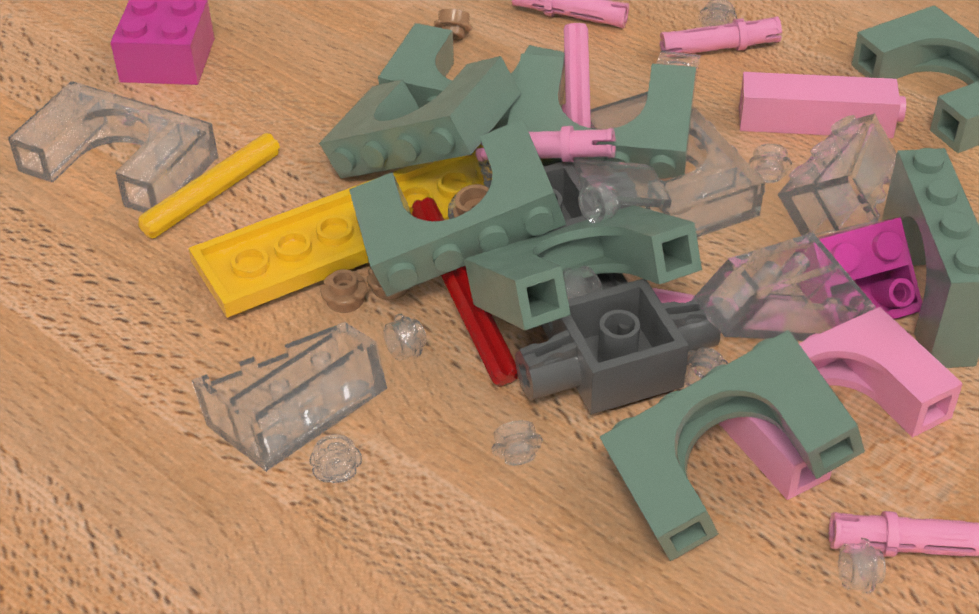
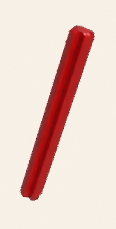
(478, 322)

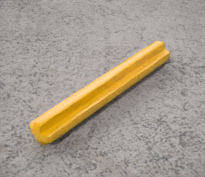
(208, 185)

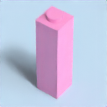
(816, 102)

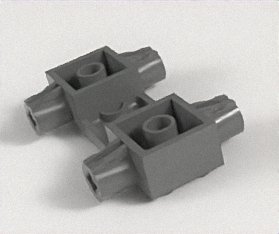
(617, 339)

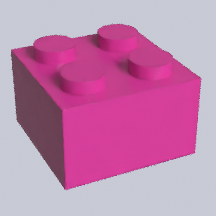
(163, 41)

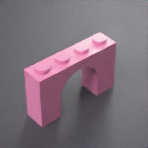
(864, 355)

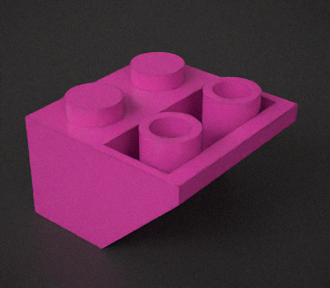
(879, 264)

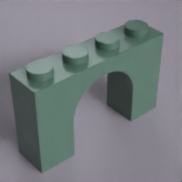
(928, 43)
(427, 58)
(392, 132)
(653, 138)
(946, 239)
(413, 250)
(527, 280)
(767, 383)

